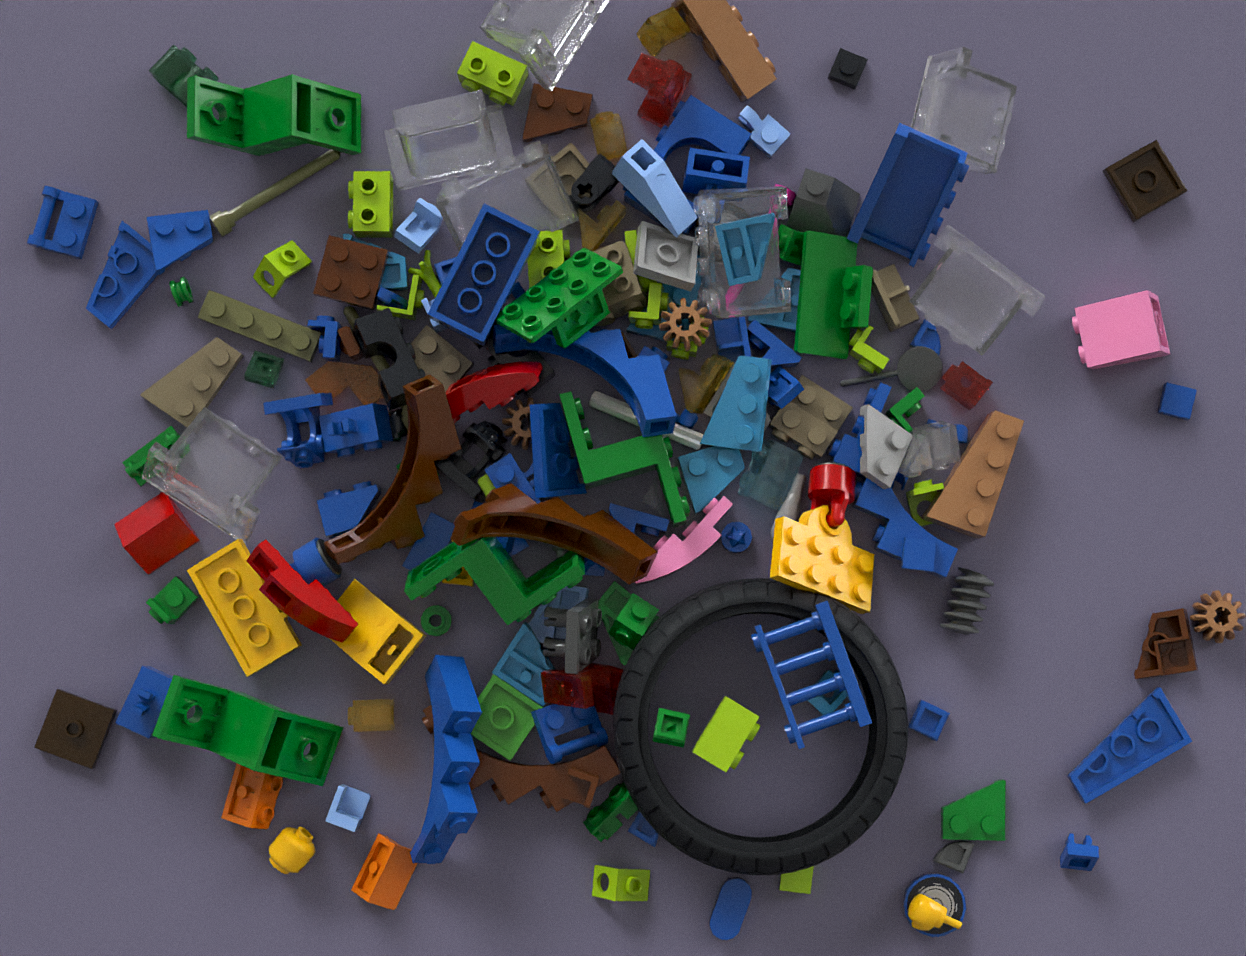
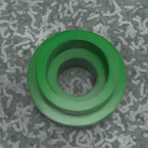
(443, 627)

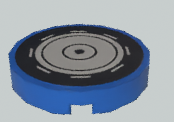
(942, 890)

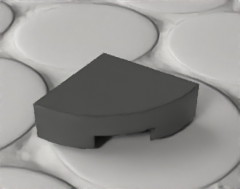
(954, 855)

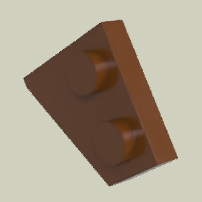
(555, 112)

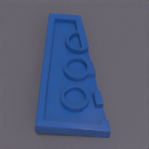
(1135, 744)

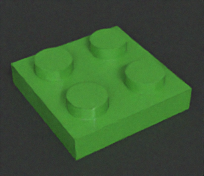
(504, 717)

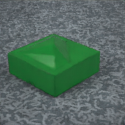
(671, 727)

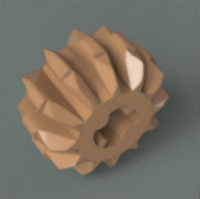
(675, 318)
(517, 426)
(1228, 619)

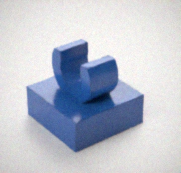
(1079, 855)

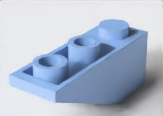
(655, 187)

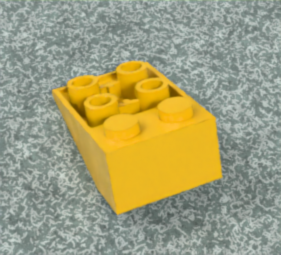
(383, 636)

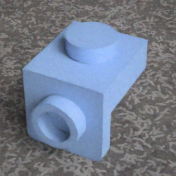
(419, 226)

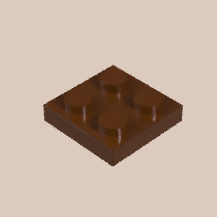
(351, 272)

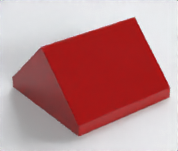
(155, 533)

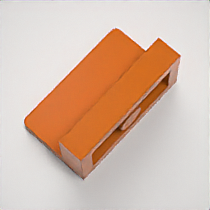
(384, 873)

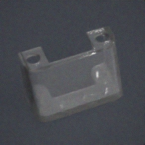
(518, 185)
(758, 297)

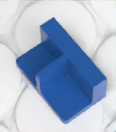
(731, 338)

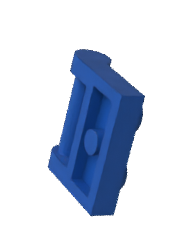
(72, 226)
(560, 719)

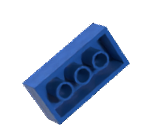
(483, 274)

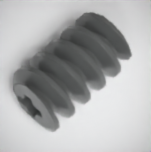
(967, 603)

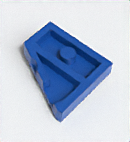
(177, 236)

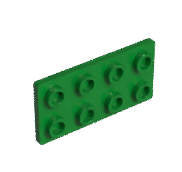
(831, 295)
(563, 301)

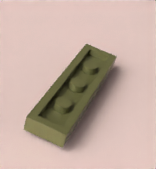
(260, 326)

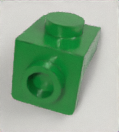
(633, 621)

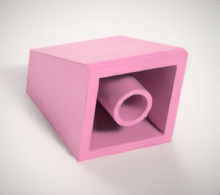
(1121, 330)

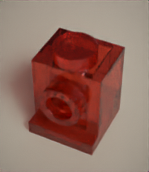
(965, 395)

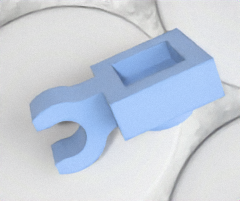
(766, 133)

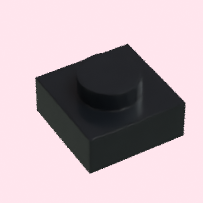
(847, 68)

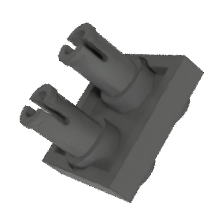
(581, 640)

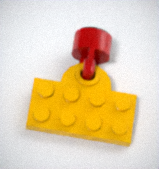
(819, 548)

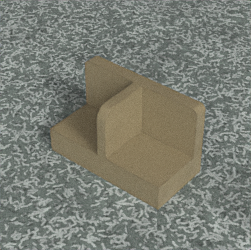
(893, 298)

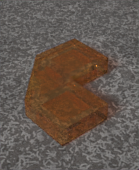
(337, 376)

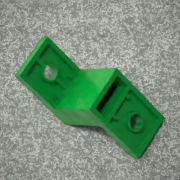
(273, 115)
(625, 460)
(496, 576)
(247, 731)

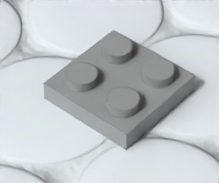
(665, 257)

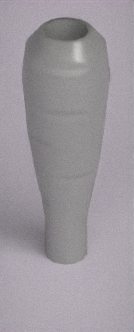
(792, 503)

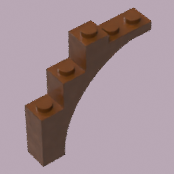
(396, 518)
(594, 536)
(516, 779)

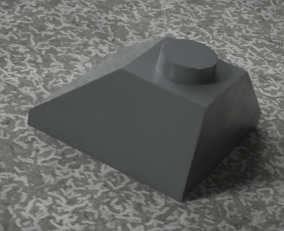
(823, 205)

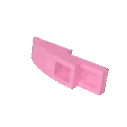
(676, 554)

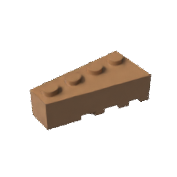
(730, 44)
(977, 479)

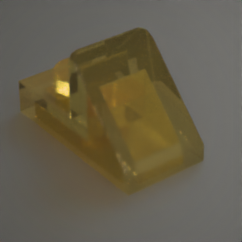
(594, 233)
(700, 389)

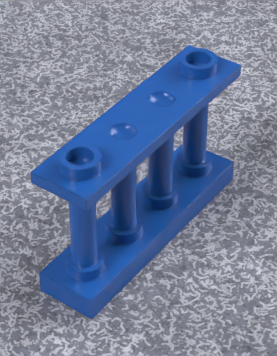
(842, 680)

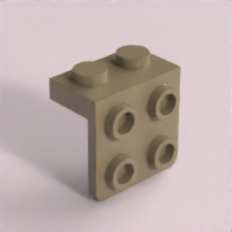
(625, 291)

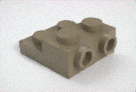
(810, 419)

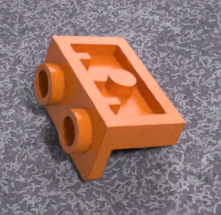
(252, 798)

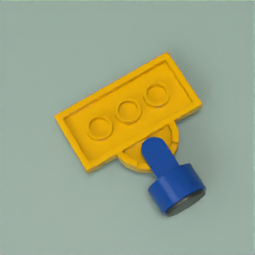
(246, 617)

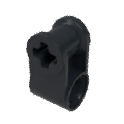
(596, 181)

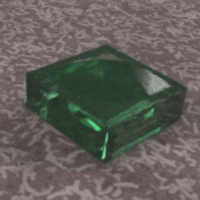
(264, 369)

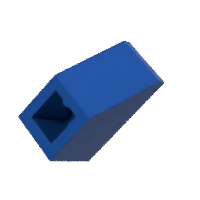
(344, 511)

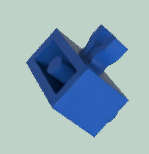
(714, 171)
(356, 429)
(507, 471)
(145, 701)

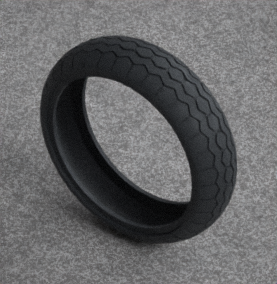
(798, 848)

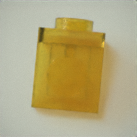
(662, 30)
(608, 135)

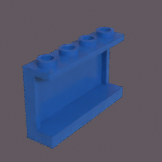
(909, 193)

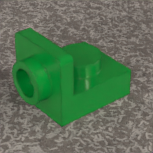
(790, 244)
(906, 406)
(172, 602)

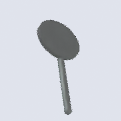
(916, 368)

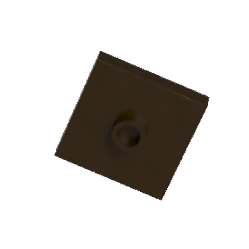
(1145, 180)
(75, 728)

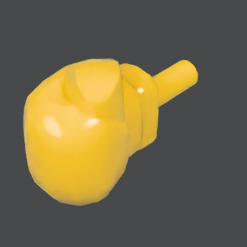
(927, 913)

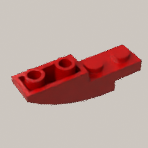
(491, 386)
(305, 603)

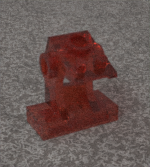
(664, 84)
(591, 686)

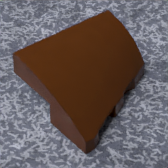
(1167, 646)

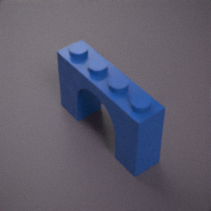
(697, 126)

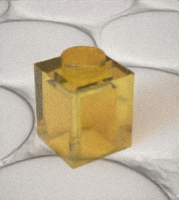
(372, 715)

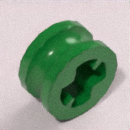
(181, 291)

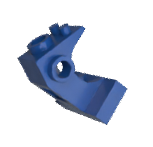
(295, 411)

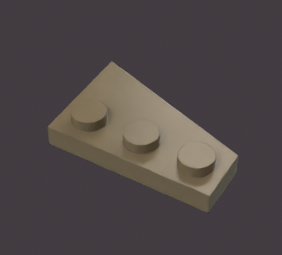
(194, 381)

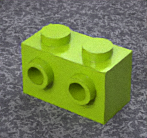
(493, 73)
(371, 204)
(547, 255)
(726, 734)

